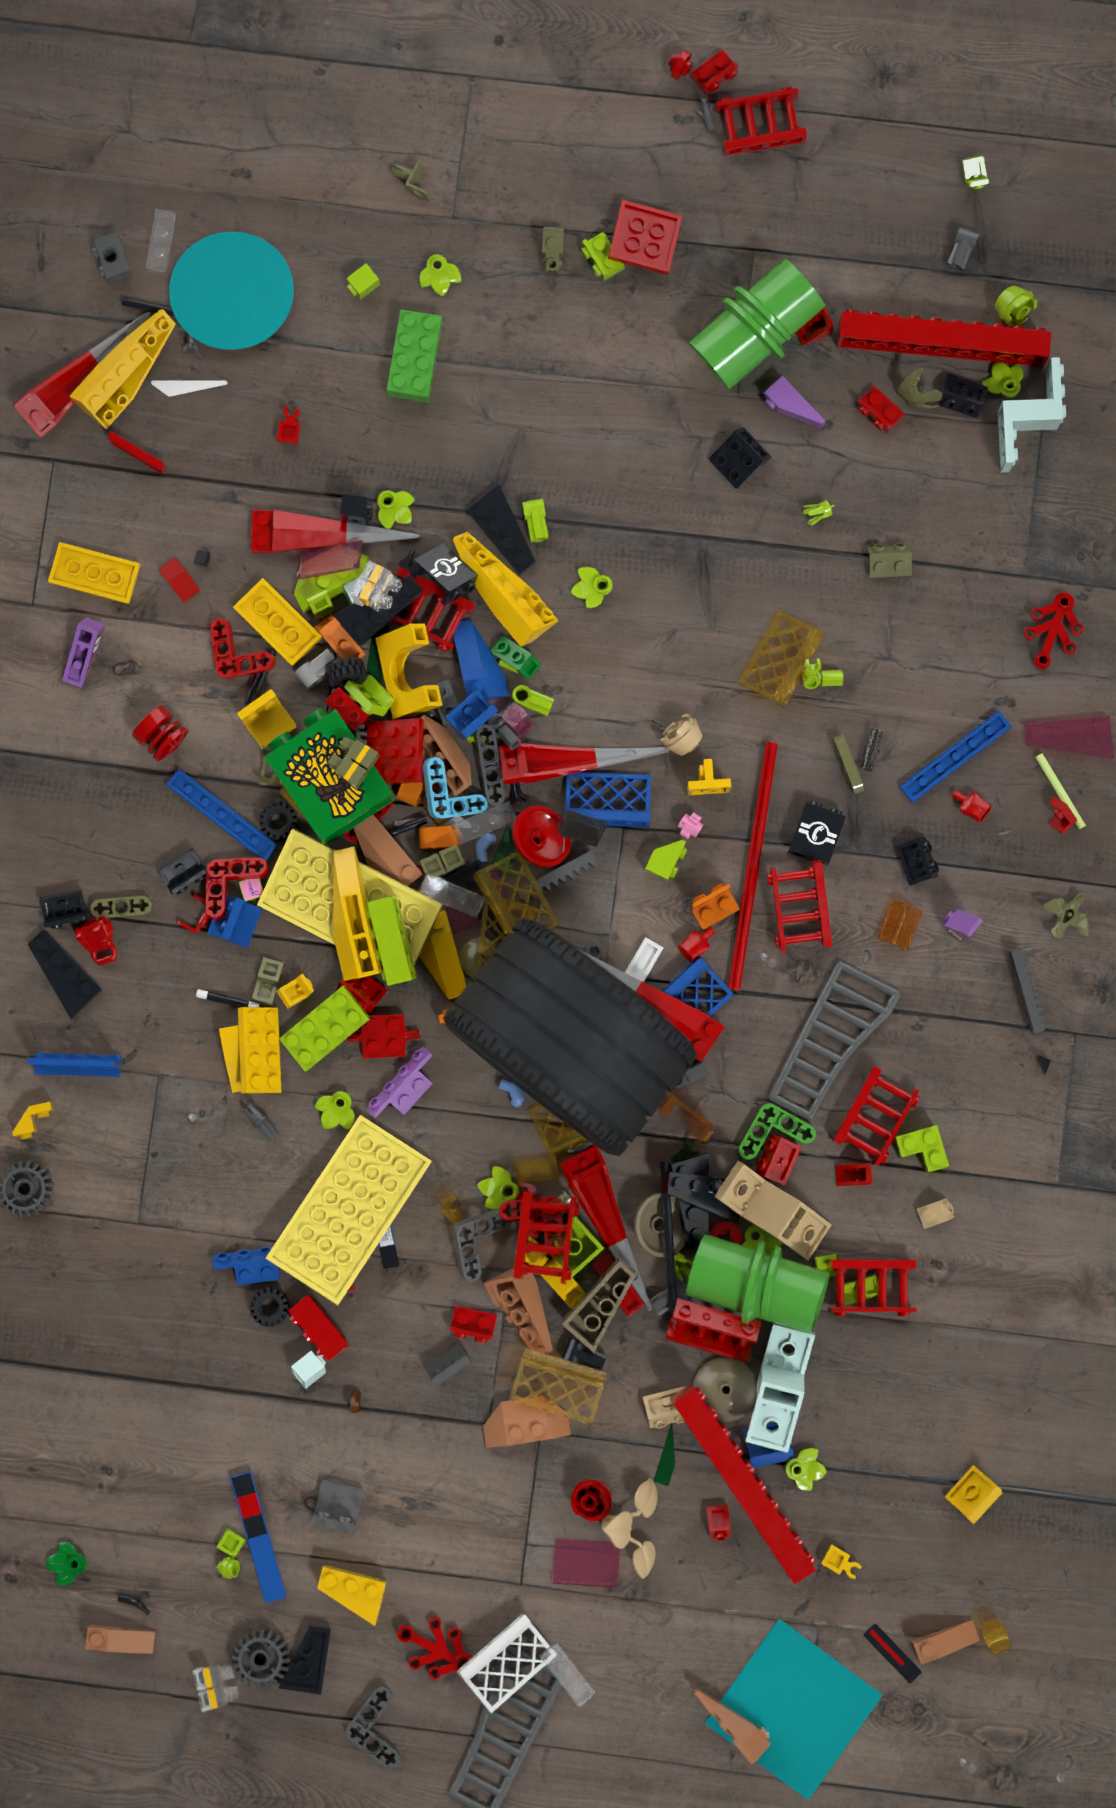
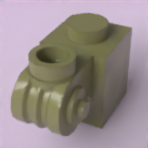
(552, 245)

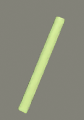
(1059, 788)

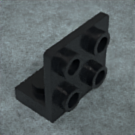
(739, 457)

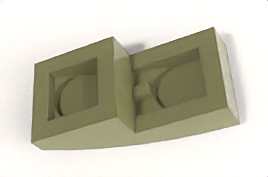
(267, 982)

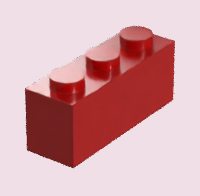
(318, 1328)

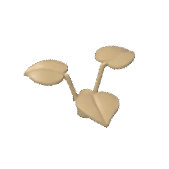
(619, 1528)

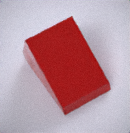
(816, 329)
(179, 580)
(854, 1174)

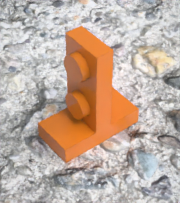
(338, 638)

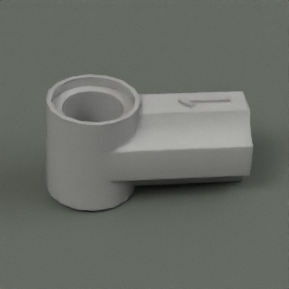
(312, 672)

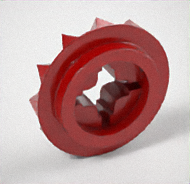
(723, 1227)

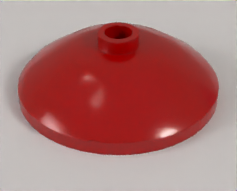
(541, 825)

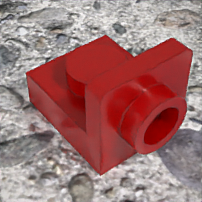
(1064, 816)
(719, 1522)

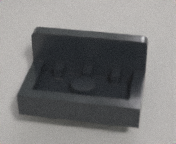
(182, 872)
(63, 908)

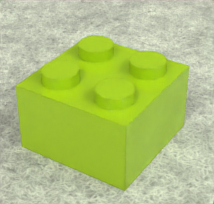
(583, 1247)

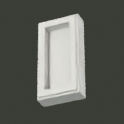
(644, 959)

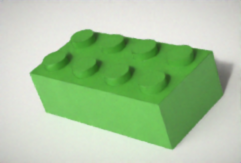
(414, 356)

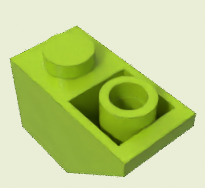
(664, 859)

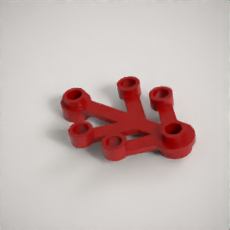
(1055, 627)
(439, 1650)

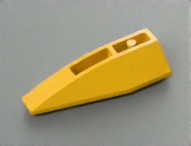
(122, 371)
(505, 593)
(351, 924)

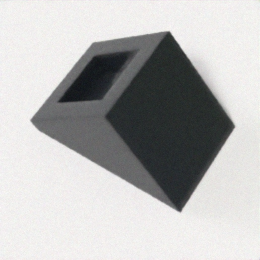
(202, 558)
(1044, 1063)

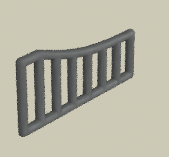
(829, 1078)
(480, 1734)

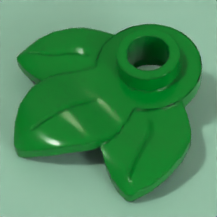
(63, 1563)

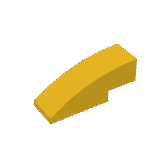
(231, 1051)

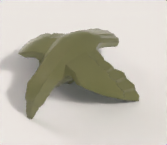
(915, 398)
(1067, 916)

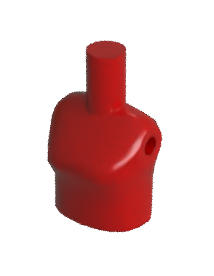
(973, 806)
(695, 944)

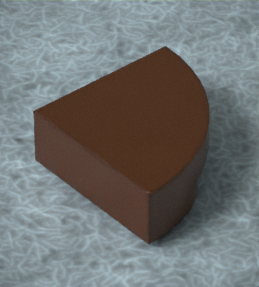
(355, 1401)

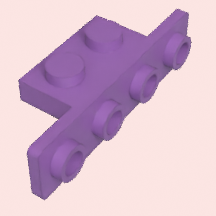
(405, 1087)

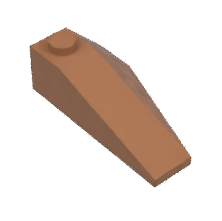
(384, 852)
(523, 1307)
(744, 1733)

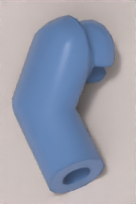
(483, 844)
(515, 1092)

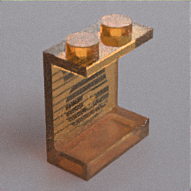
(707, 1133)

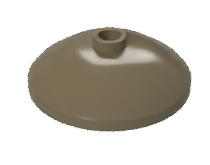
(653, 1239)
(730, 1373)

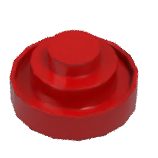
(680, 64)

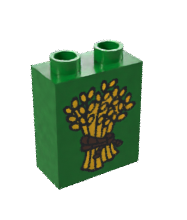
(320, 794)

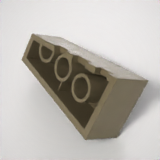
(595, 1310)

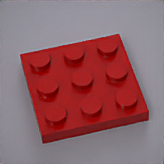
(645, 237)
(399, 749)

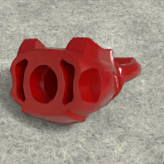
(97, 936)

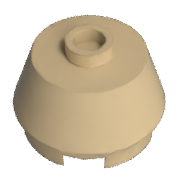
(682, 736)

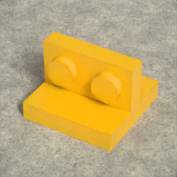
(706, 781)
(973, 1494)

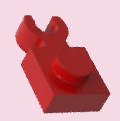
(289, 430)

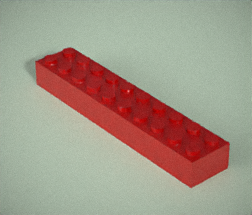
(943, 338)
(746, 1489)

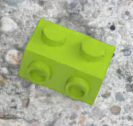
(370, 695)

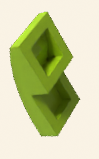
(320, 605)

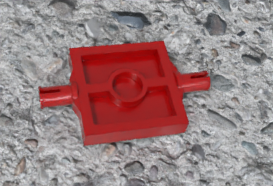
(384, 1036)

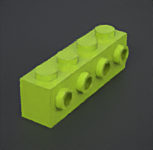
(391, 940)

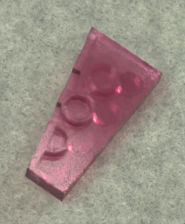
(1081, 735)

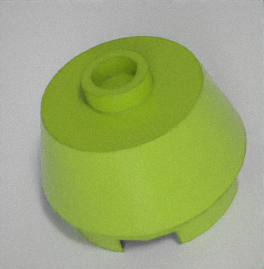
(1015, 305)

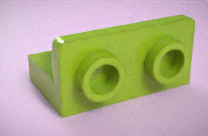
(597, 251)

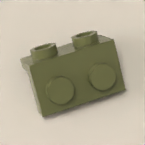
(890, 560)

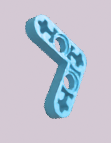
(447, 803)

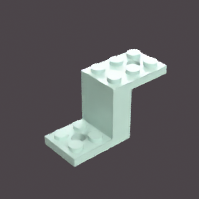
(1031, 414)
(780, 1388)

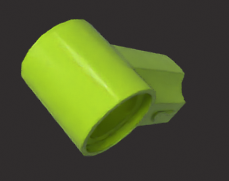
(535, 515)
(535, 701)

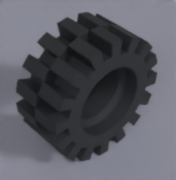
(346, 670)
(275, 808)
(260, 1297)

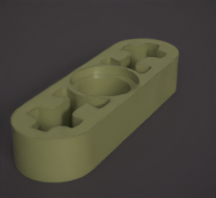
(848, 764)
(137, 901)

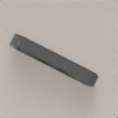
(486, 765)

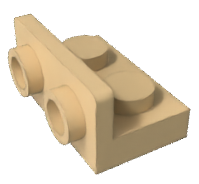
(661, 1409)

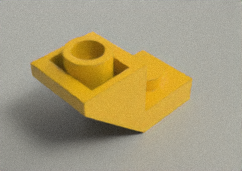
(27, 1124)
(569, 1293)

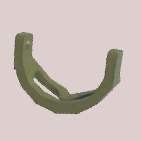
(264, 780)

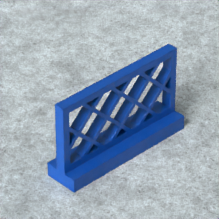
(611, 817)
(690, 973)
(76, 1064)

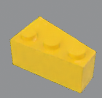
(354, 1591)

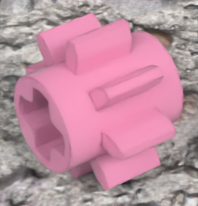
(690, 825)

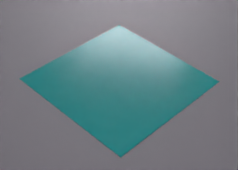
(803, 1703)

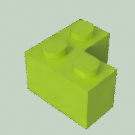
(925, 1142)

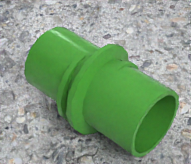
(757, 323)
(757, 1283)

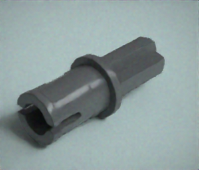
(261, 1122)

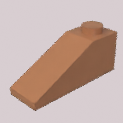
(119, 1640)
(945, 1642)

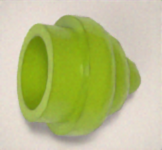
(228, 1567)

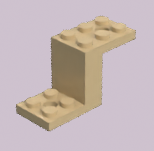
(773, 1210)

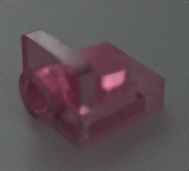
(518, 719)

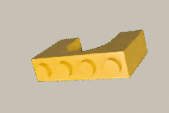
(393, 652)

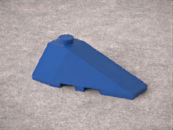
(478, 664)

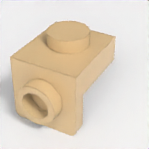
(935, 1213)

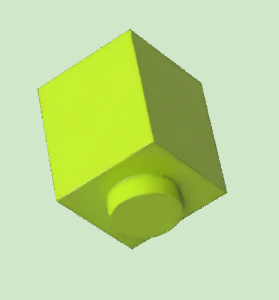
(362, 282)

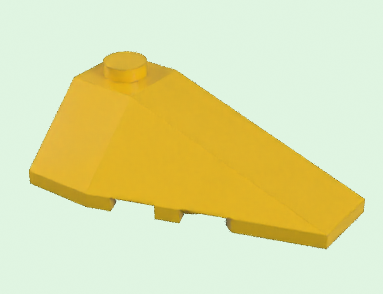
(442, 958)

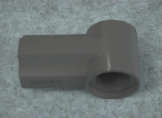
(964, 244)
(660, 1301)

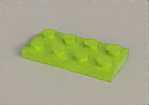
(325, 1028)

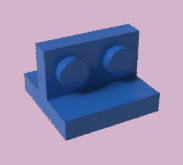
(471, 714)
(238, 922)
(764, 1456)

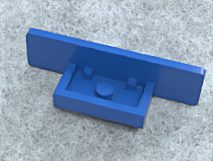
(249, 1265)

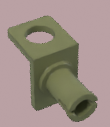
(411, 177)

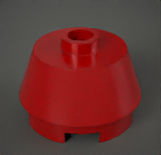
(591, 1500)

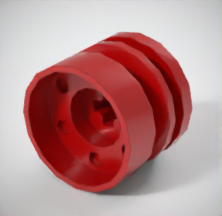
(156, 729)

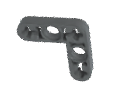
(471, 1235)
(366, 1725)

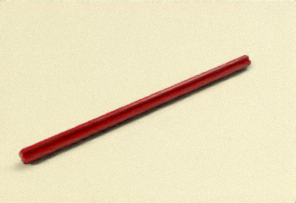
(753, 866)

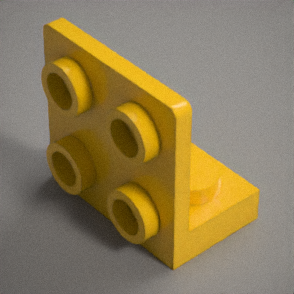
(266, 718)

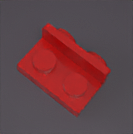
(714, 72)
(879, 409)
(347, 709)
(365, 991)
(777, 1159)
(473, 1323)

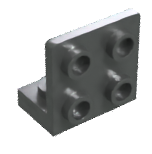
(337, 1506)

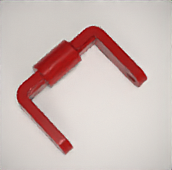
(202, 921)

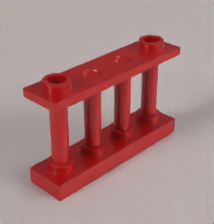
(774, 137)
(462, 608)
(820, 914)
(865, 1098)
(526, 1246)
(882, 1268)
(712, 1330)

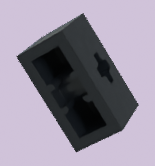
(356, 509)

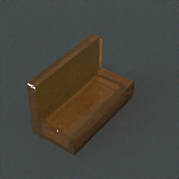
(900, 924)

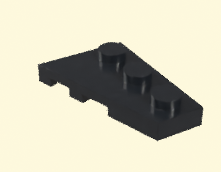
(309, 1662)

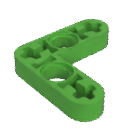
(774, 1122)

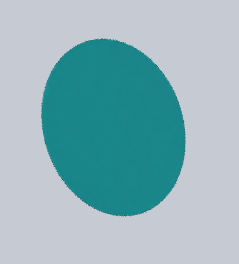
(231, 290)

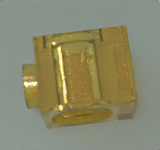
(995, 1636)

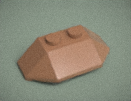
(440, 744)
(519, 1423)

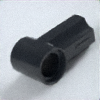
(581, 1354)

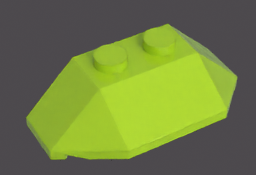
(331, 583)

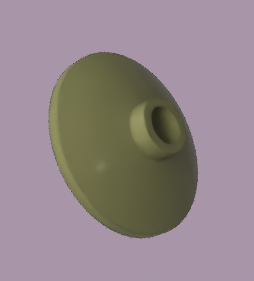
(469, 953)

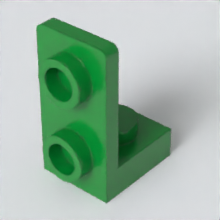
(516, 657)

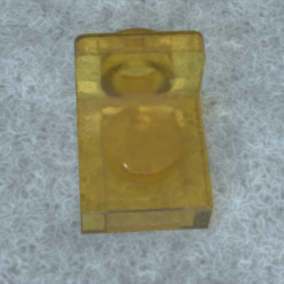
(452, 1214)

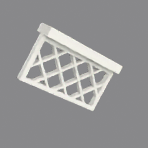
(490, 1652)

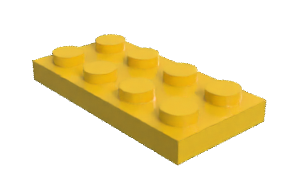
(94, 573)
(277, 622)
(259, 1050)

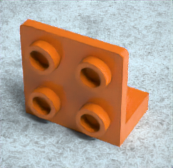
(714, 907)

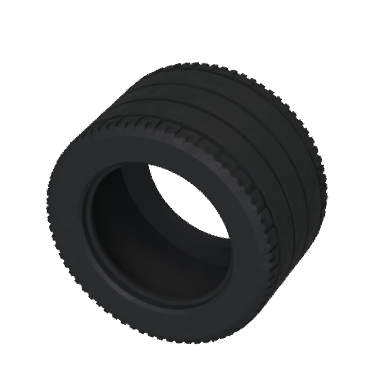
(571, 1036)

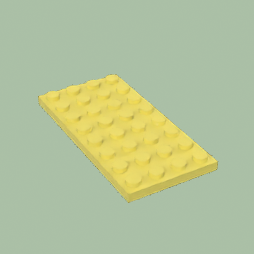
(304, 892)
(348, 1210)

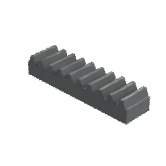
(560, 873)
(1026, 993)

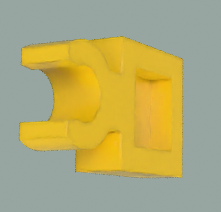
(838, 1560)

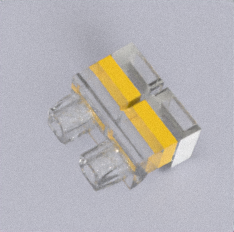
(374, 586)
(215, 1676)

